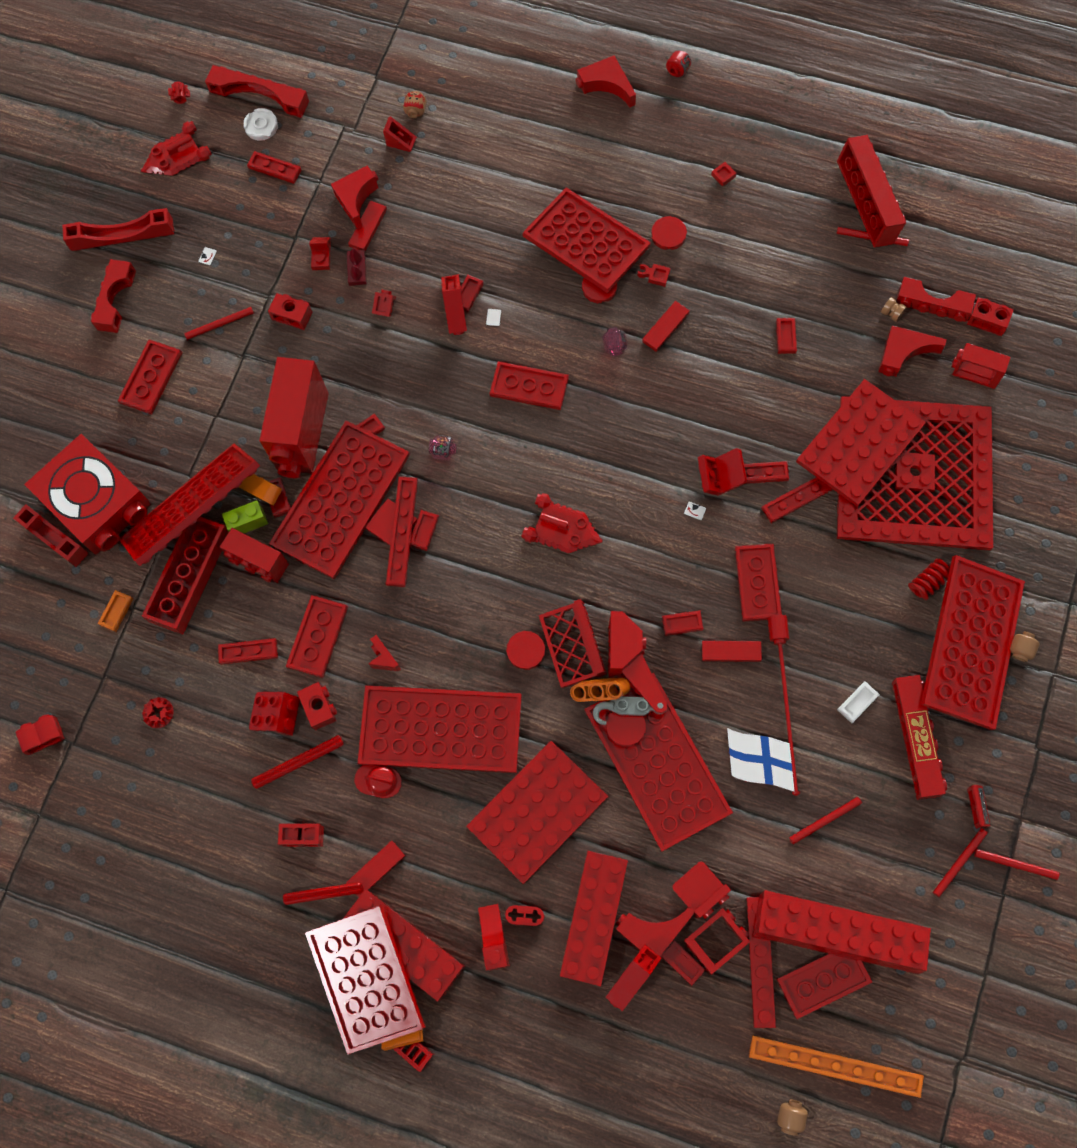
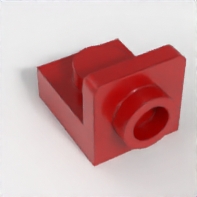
(383, 303)

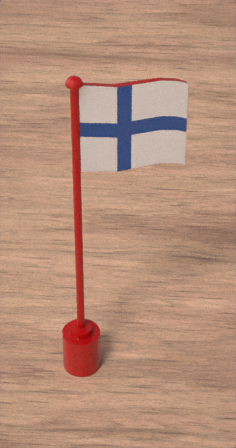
(762, 757)

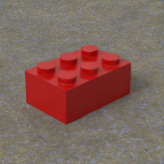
(254, 556)

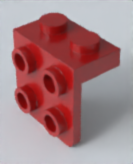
(722, 472)
(274, 712)
(701, 890)

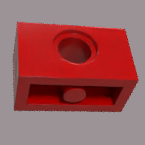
(297, 318)
(309, 697)

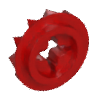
(166, 713)

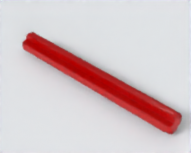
(297, 762)

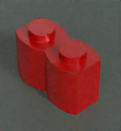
(39, 734)

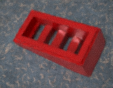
(412, 1061)

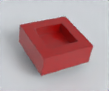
(723, 174)

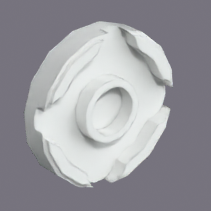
(260, 124)

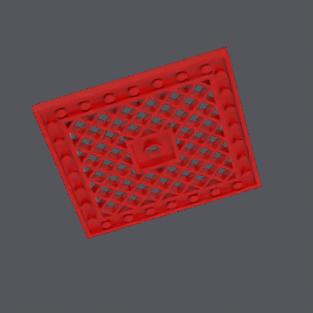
(981, 485)

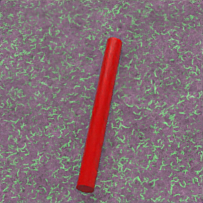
(864, 235)
(218, 323)
(825, 820)
(1017, 864)
(947, 879)

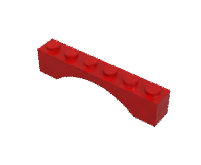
(227, 82)
(151, 225)

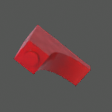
(606, 77)
(353, 191)
(453, 304)
(905, 344)
(654, 935)
(493, 938)

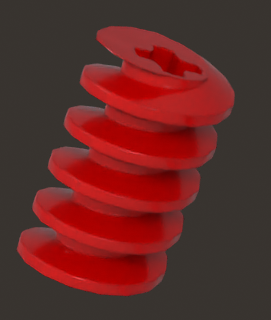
(930, 579)

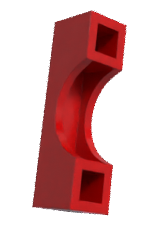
(118, 276)
(914, 296)
(50, 535)

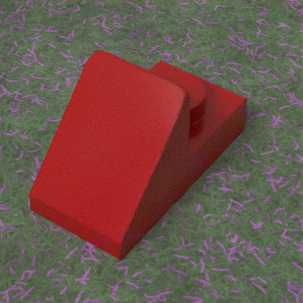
(320, 253)
(385, 660)

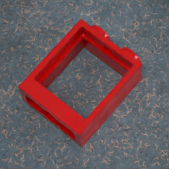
(980, 365)
(702, 956)
(633, 978)

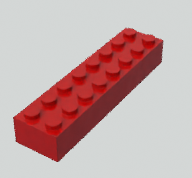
(842, 932)

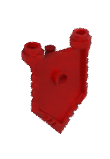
(176, 153)
(561, 527)

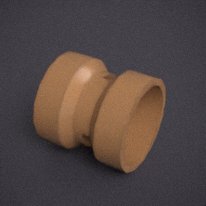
(893, 309)

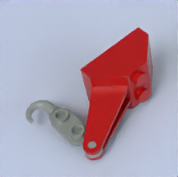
(626, 661)

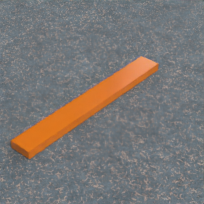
(836, 1066)

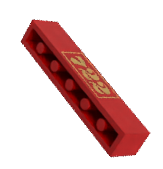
(918, 738)

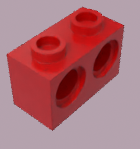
(989, 320)
(300, 835)

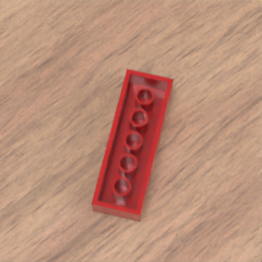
(871, 191)
(185, 575)
(594, 918)
(422, 958)

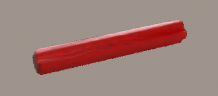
(322, 893)

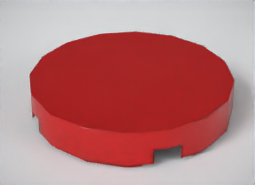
(669, 233)
(596, 294)
(525, 650)
(625, 729)

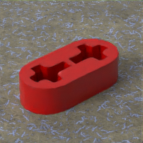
(524, 910)

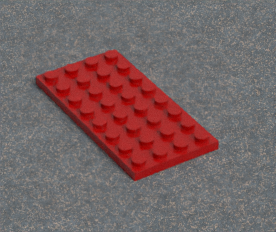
(339, 499)
(188, 504)
(973, 643)
(440, 729)
(665, 776)

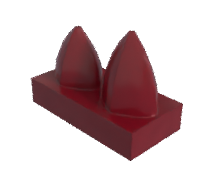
(356, 267)

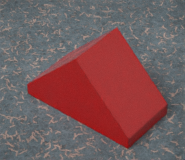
(398, 136)

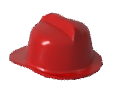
(378, 781)

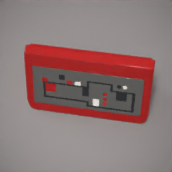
(978, 806)

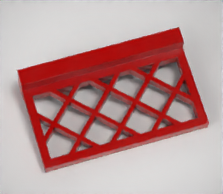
(587, 636)

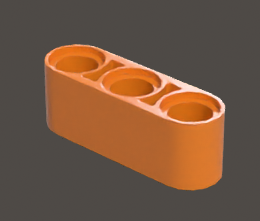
(261, 488)
(608, 688)

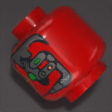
(678, 63)

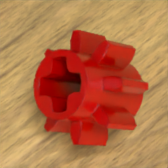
(178, 92)

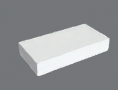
(858, 702)

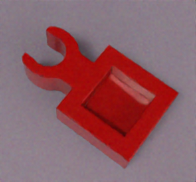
(657, 274)

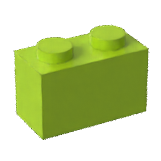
(245, 517)

